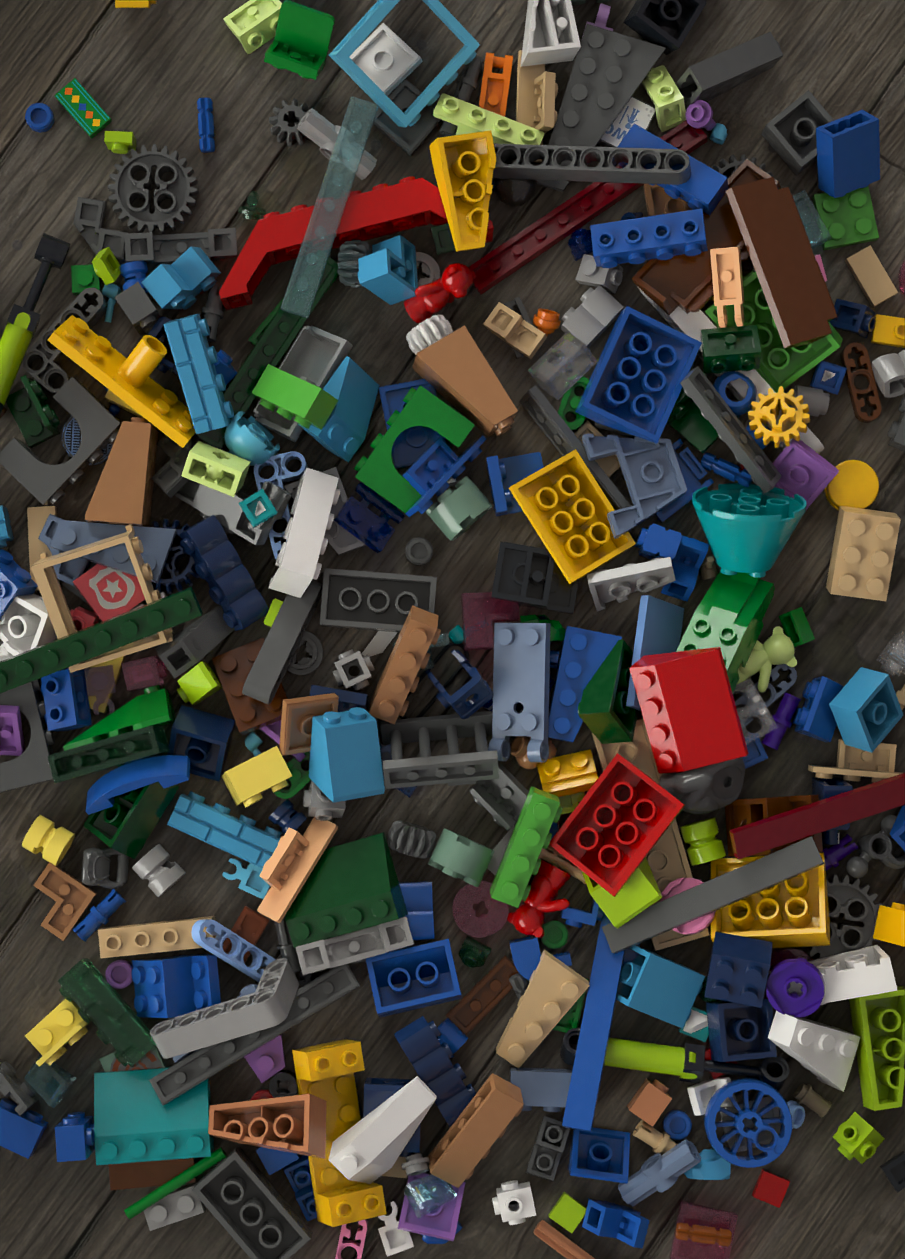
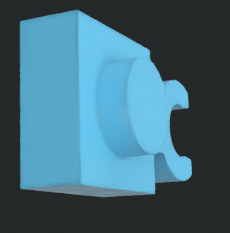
(249, 877)

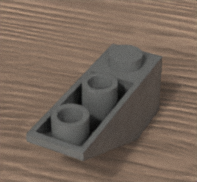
(194, 642)

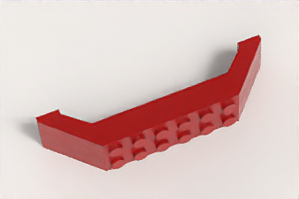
(365, 217)

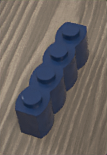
(224, 572)
(434, 1067)

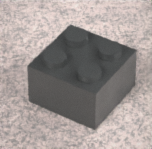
(794, 132)

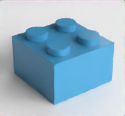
(866, 709)

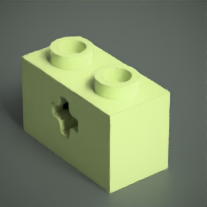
(216, 468)

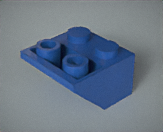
(816, 716)

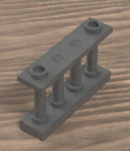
(442, 768)

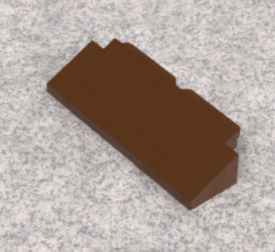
(783, 261)
(688, 279)

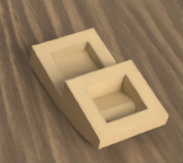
(514, 330)

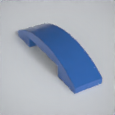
(166, 769)

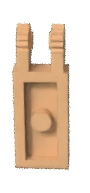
(727, 283)

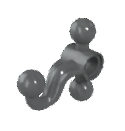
(858, 865)

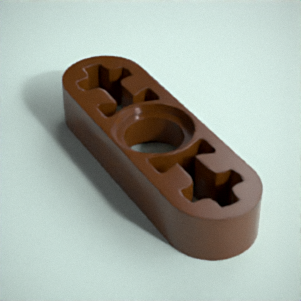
(872, 400)

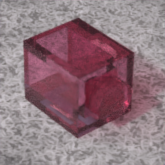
(143, 673)

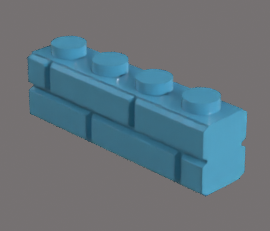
(198, 373)
(223, 830)

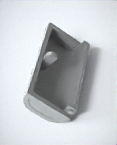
(312, 359)

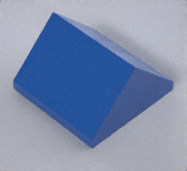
(600, 1155)

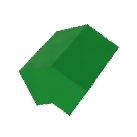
(800, 624)

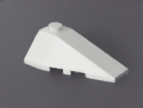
(26, 625)
(380, 1137)

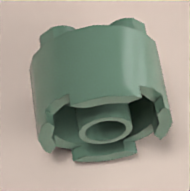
(459, 508)
(461, 857)

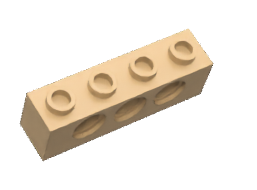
(148, 937)

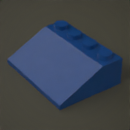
(638, 376)

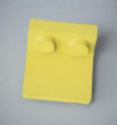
(56, 1030)

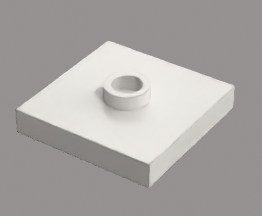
(386, 58)

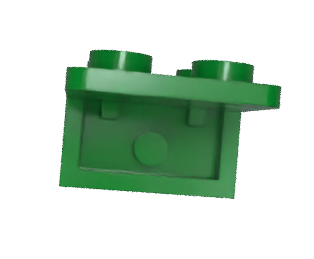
(301, 40)

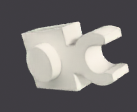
(394, 1239)

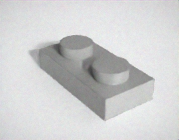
(174, 1208)

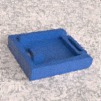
(692, 472)

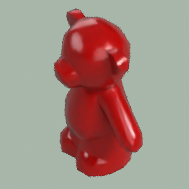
(435, 295)
(541, 899)

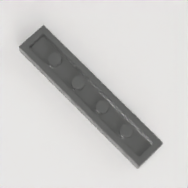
(730, 429)

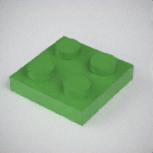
(847, 218)

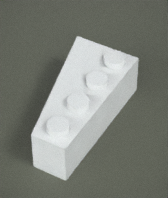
(306, 533)
(854, 974)

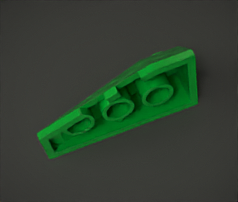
(143, 711)

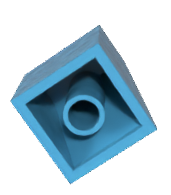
(346, 755)
(659, 987)

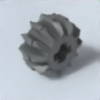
(283, 116)
(348, 261)
(411, 839)

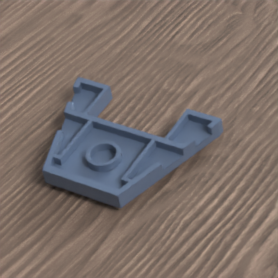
(649, 473)

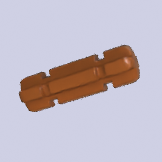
(703, 1234)

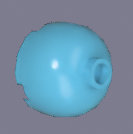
(249, 440)

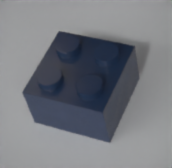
(738, 969)
(740, 1031)

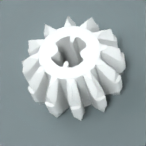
(428, 333)

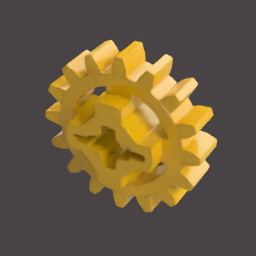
(767, 411)

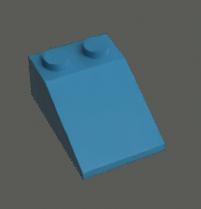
(351, 416)

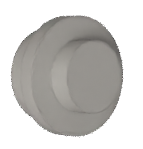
(415, 1165)

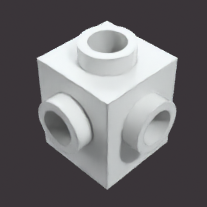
(517, 1192)

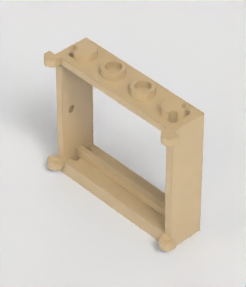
(59, 610)

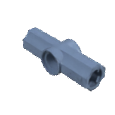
(659, 1172)

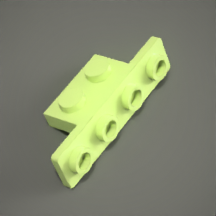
(476, 119)

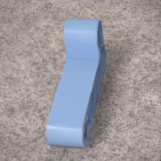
(281, 475)

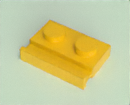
(568, 773)

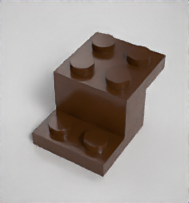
(754, 809)

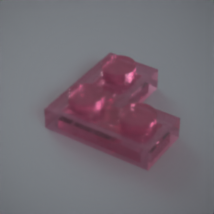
(478, 614)

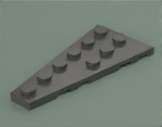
(599, 87)

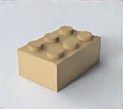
(863, 553)

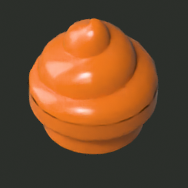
(546, 320)

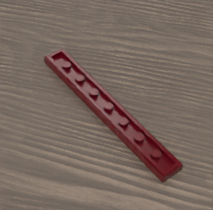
(818, 816)

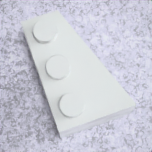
(549, 33)

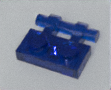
(365, 524)

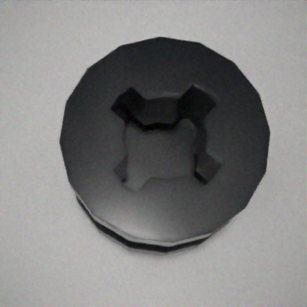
(287, 1082)

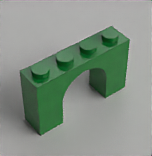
(421, 410)

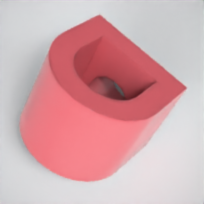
(83, 618)

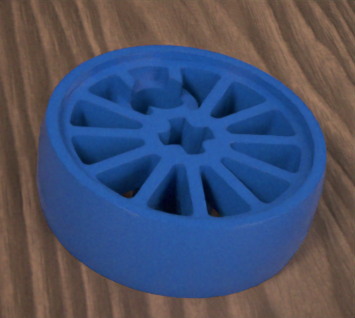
(770, 1151)

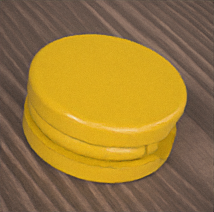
(853, 486)

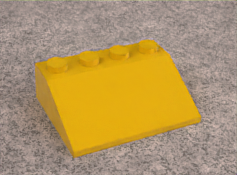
(570, 516)
(785, 914)

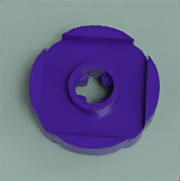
(792, 1003)

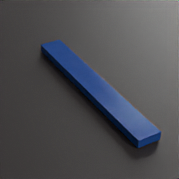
(593, 1035)

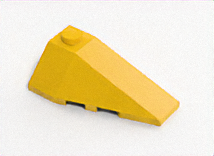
(464, 179)

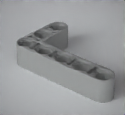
(231, 1018)

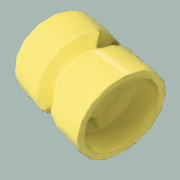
(48, 840)

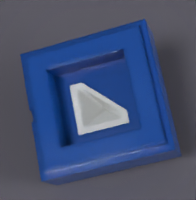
(828, 377)

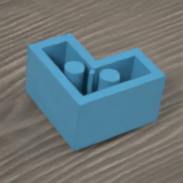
(390, 270)
(179, 283)

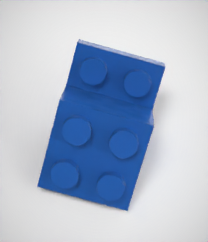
(175, 985)

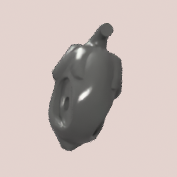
(706, 787)

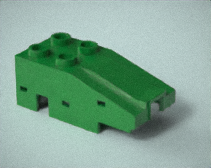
(730, 619)

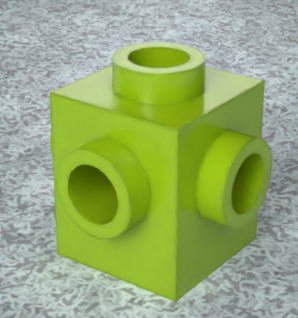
(857, 1138)

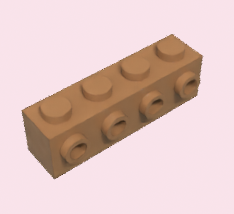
(403, 665)
(475, 1130)

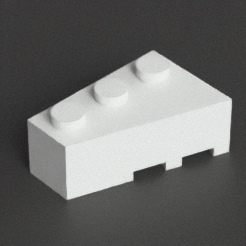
(817, 1046)

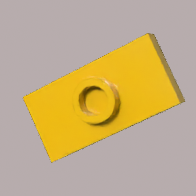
(889, 331)

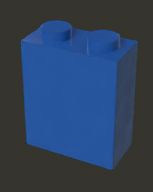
(848, 153)

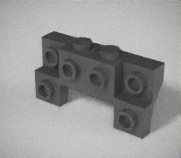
(229, 512)

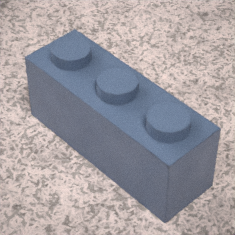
(542, 1087)

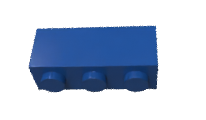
(413, 978)

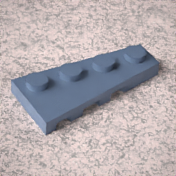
(155, 542)

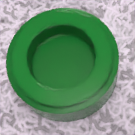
(555, 934)

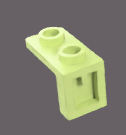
(666, 98)

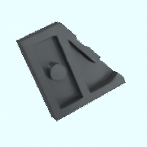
(20, 1092)

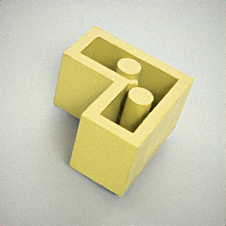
(257, 775)

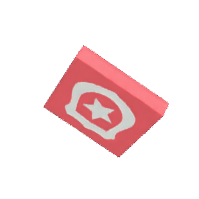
(109, 591)

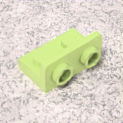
(254, 23)

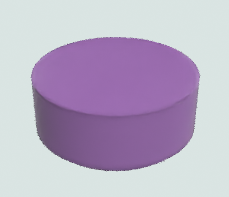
(119, 974)

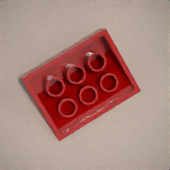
(688, 709)
(616, 824)

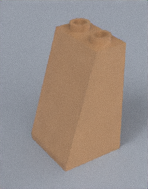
(467, 381)
(126, 482)

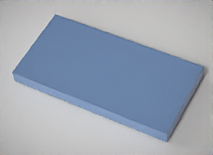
(656, 633)

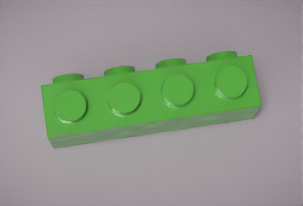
(524, 847)

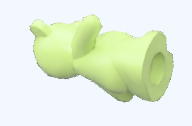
(775, 651)

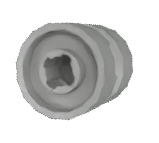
(158, 870)

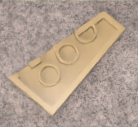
(545, 1002)

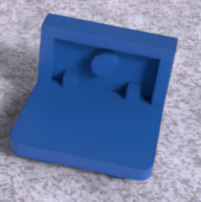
(13, 581)

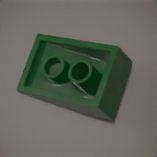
(605, 698)

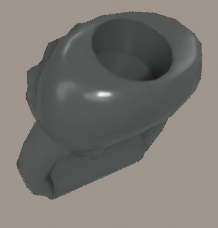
(97, 867)

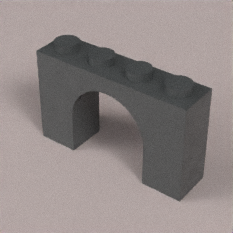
(97, 429)
(32, 765)

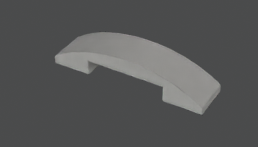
(354, 946)

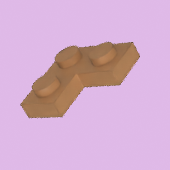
(70, 896)

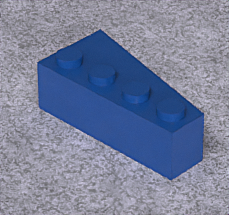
(578, 662)

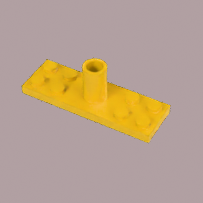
(127, 376)

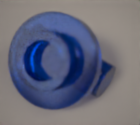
(580, 243)

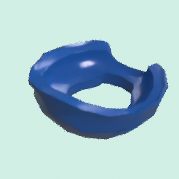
(742, 406)

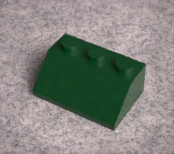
(131, 818)

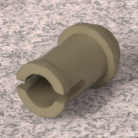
(811, 1099)

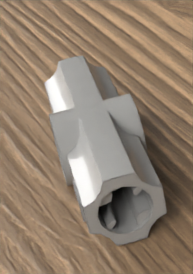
(325, 136)

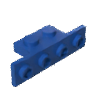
(434, 469)

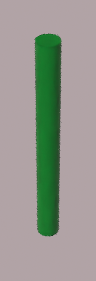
(175, 1183)

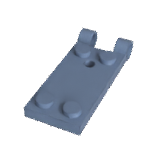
(521, 676)

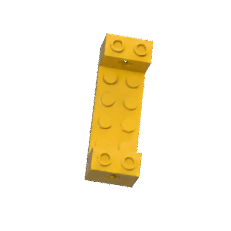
(329, 1074)

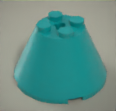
(747, 525)

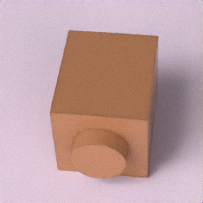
(650, 1101)

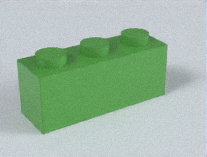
(294, 398)

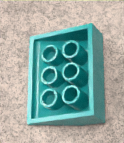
(137, 1127)

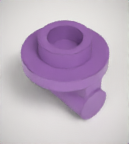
(700, 115)

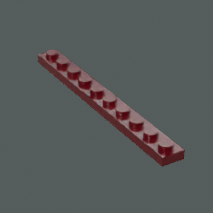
(567, 218)

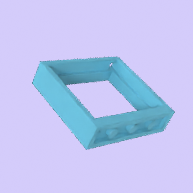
(367, 24)

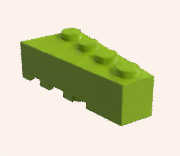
(881, 1049)

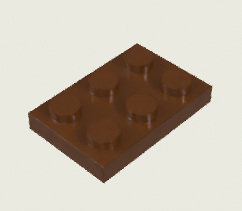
(233, 671)

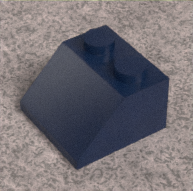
(203, 739)

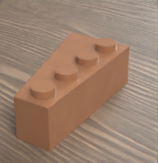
(279, 1123)

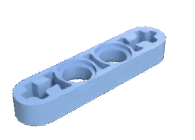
(238, 950)

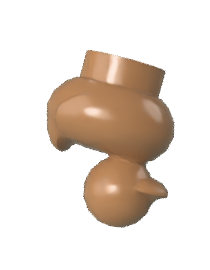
(519, 750)

